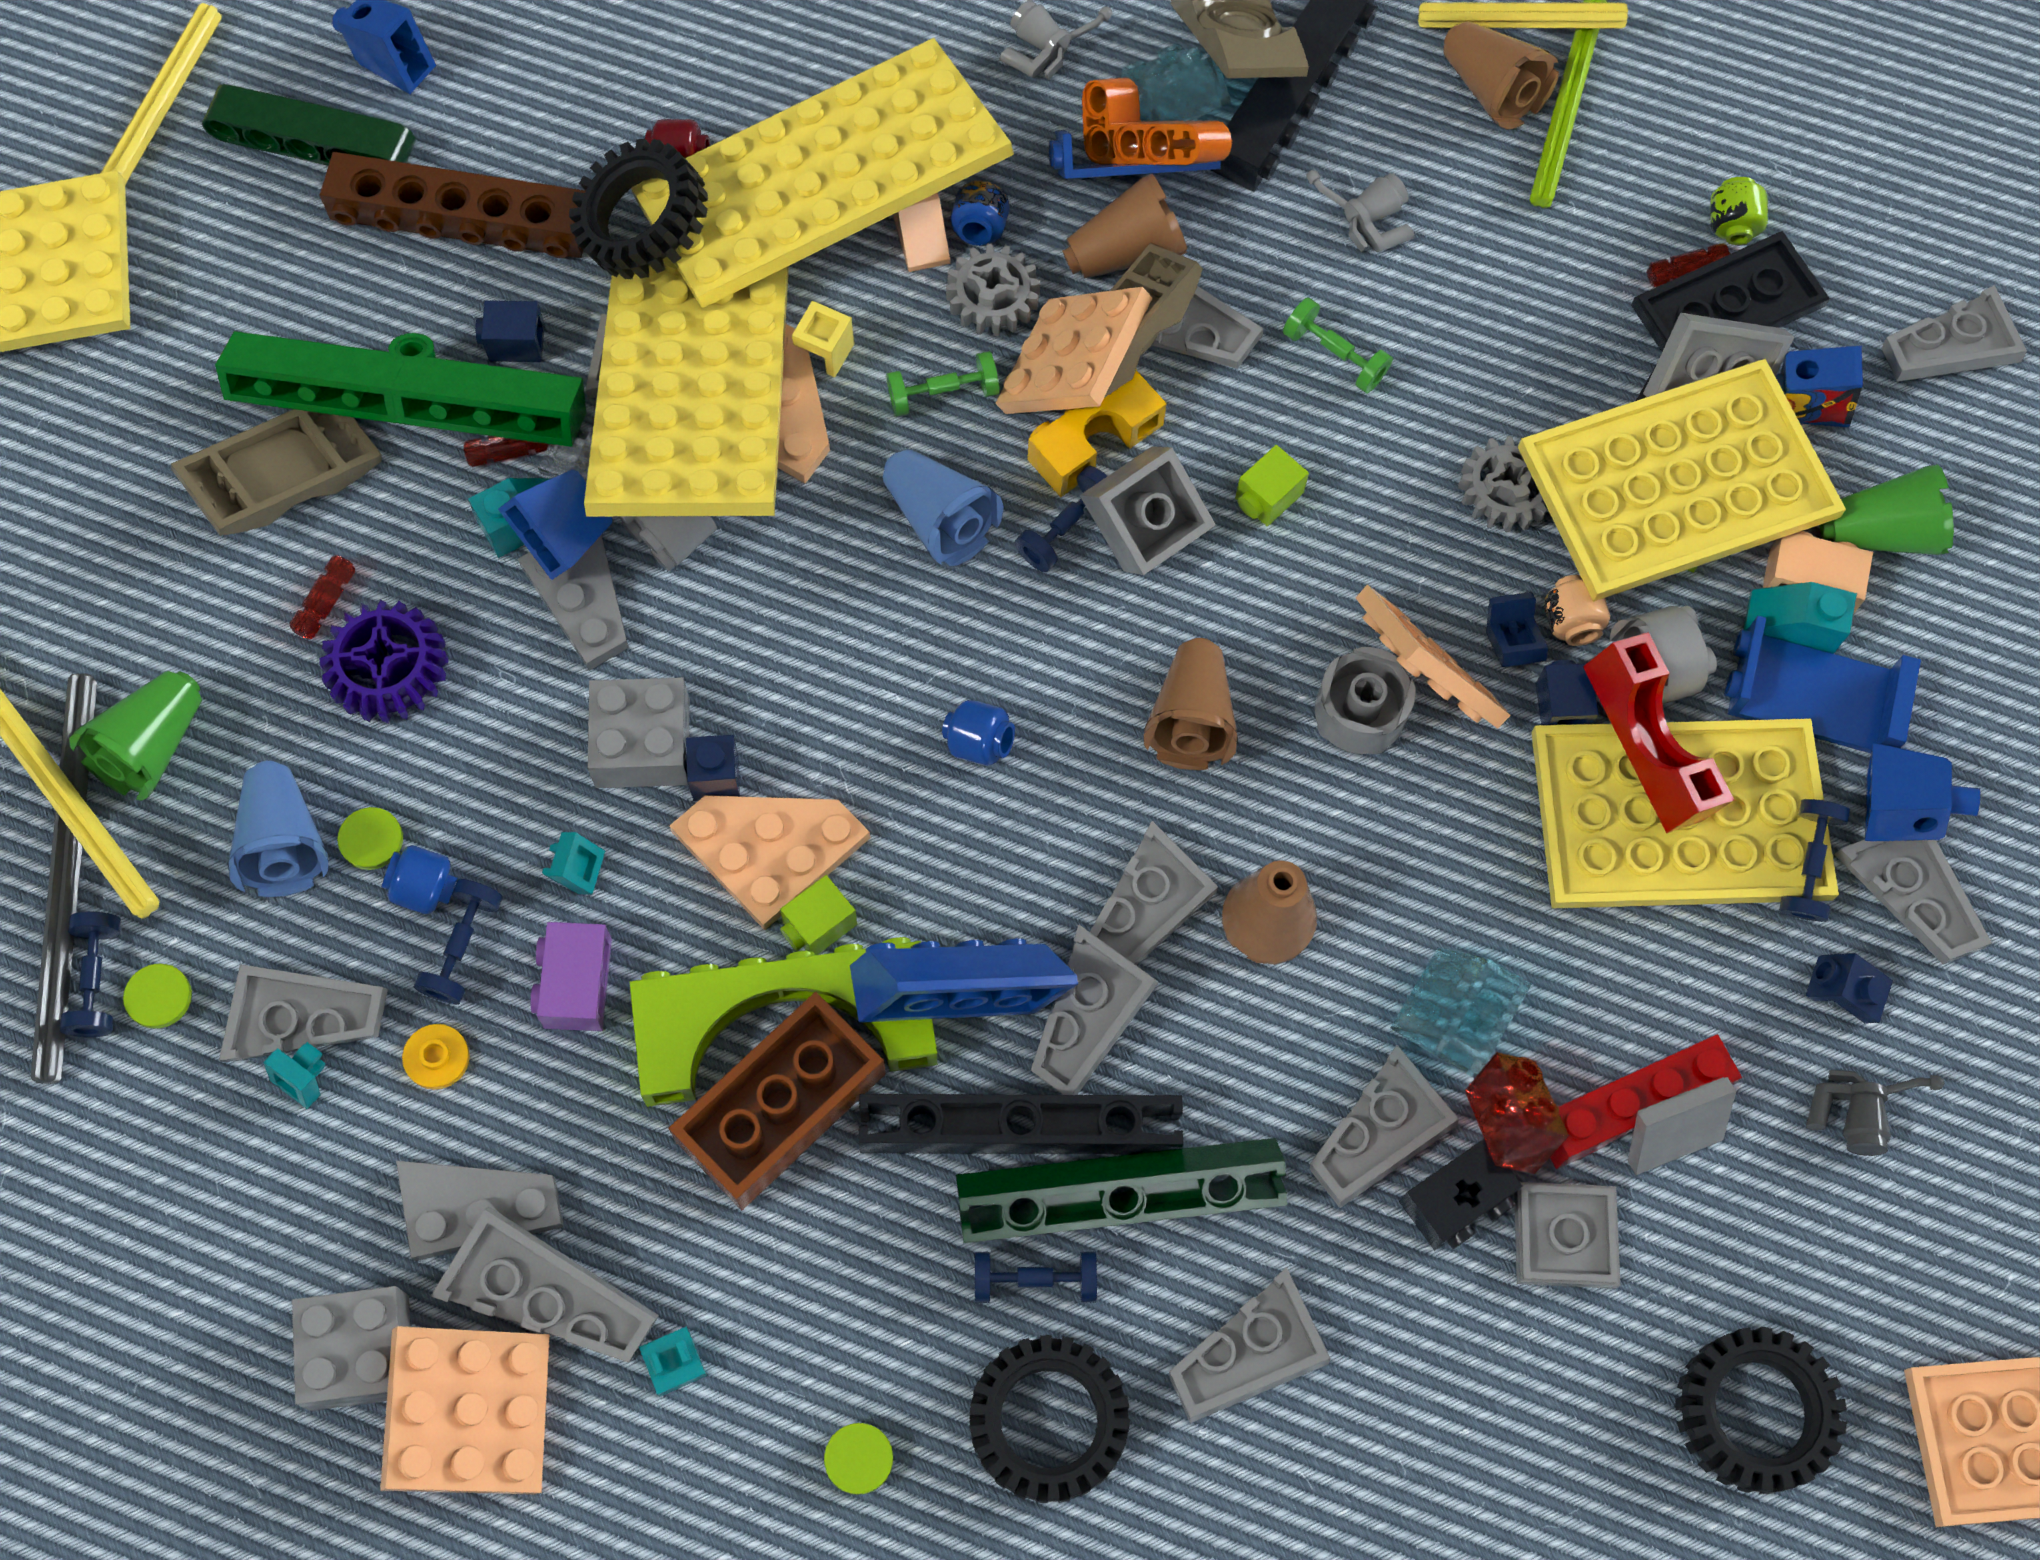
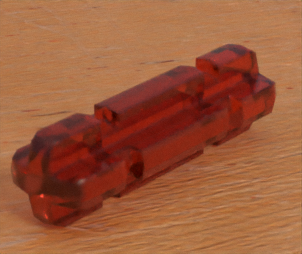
(1679, 265)
(499, 449)
(322, 597)

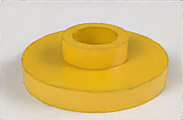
(435, 1056)

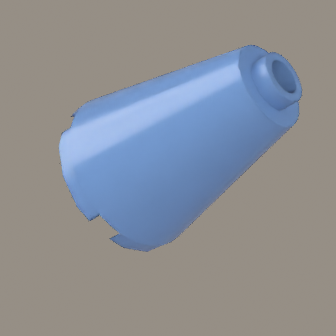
(942, 506)
(274, 835)

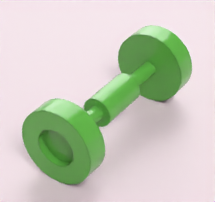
(1303, 319)
(943, 383)

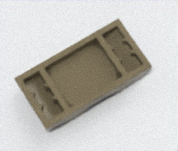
(1244, 37)
(1171, 283)
(275, 466)

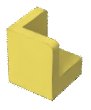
(826, 335)

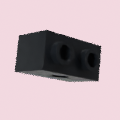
(1433, 1203)

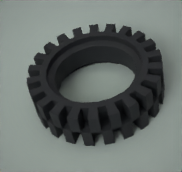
(616, 179)
(1815, 1389)
(1111, 1410)

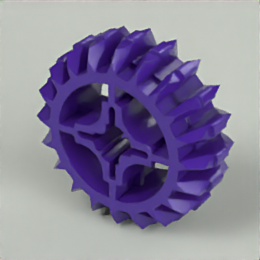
(363, 648)

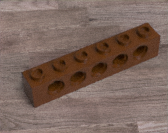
(479, 197)

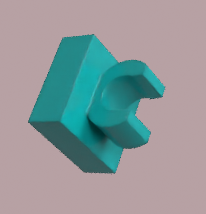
(575, 863)
(296, 1074)
(672, 1361)

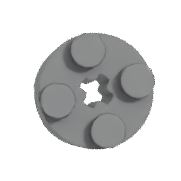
(670, 536)
(1679, 644)
(1359, 725)

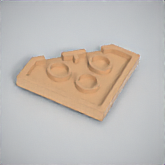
(802, 424)
(1425, 656)
(769, 846)

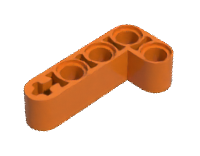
(1119, 137)

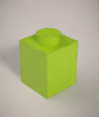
(1271, 486)
(817, 917)

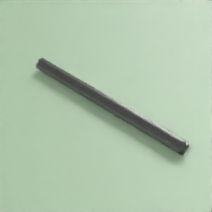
(61, 896)

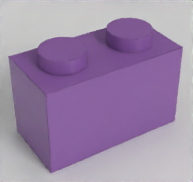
(572, 976)

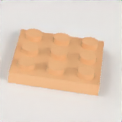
(1074, 351)
(465, 1411)
(1979, 1439)

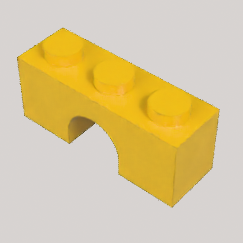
(1061, 447)

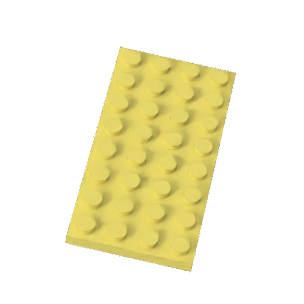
(830, 169)
(688, 400)

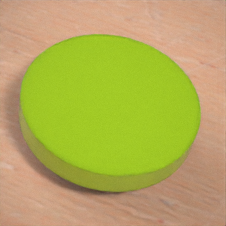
(370, 838)
(157, 996)
(858, 1458)

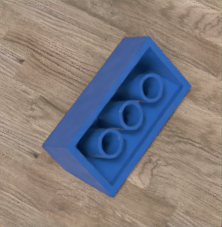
(957, 980)

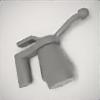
(1040, 30)
(1376, 202)

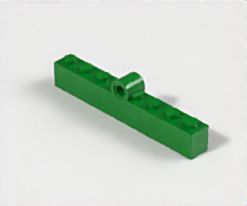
(402, 387)

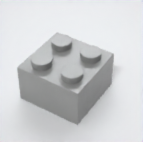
(1148, 510)
(638, 732)
(345, 1346)

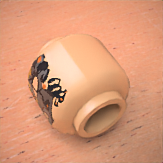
(1573, 613)

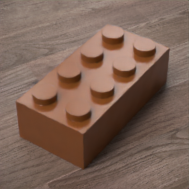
(778, 1100)

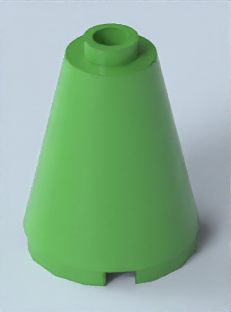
(1898, 515)
(139, 734)

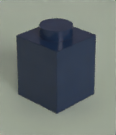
(511, 331)
(1565, 694)
(712, 766)

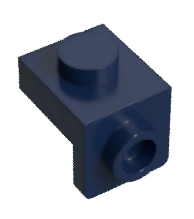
(1514, 630)
(1851, 984)

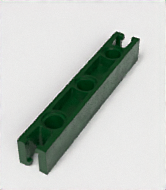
(1160, 1184)

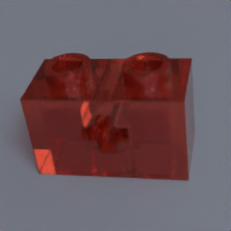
(1516, 1113)

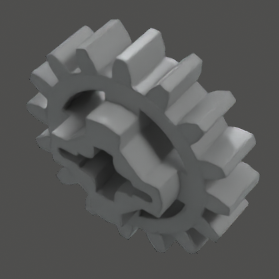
(990, 285)
(1505, 488)

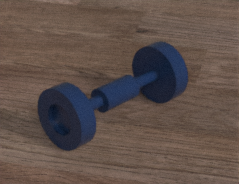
(1037, 549)
(1822, 813)
(476, 897)
(94, 927)
(1036, 1277)

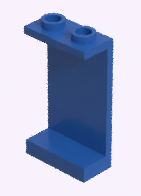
(1061, 159)
(1843, 697)

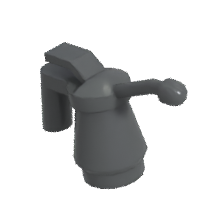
(1866, 1120)

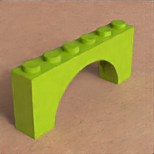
(686, 1012)

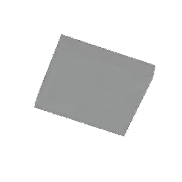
(1681, 1125)
(1567, 1235)

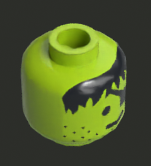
(1738, 210)

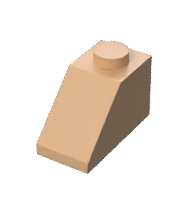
(923, 234)

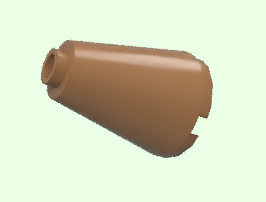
(1501, 71)
(1124, 230)
(1193, 710)
(1270, 914)

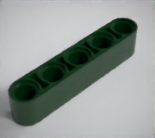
(301, 127)

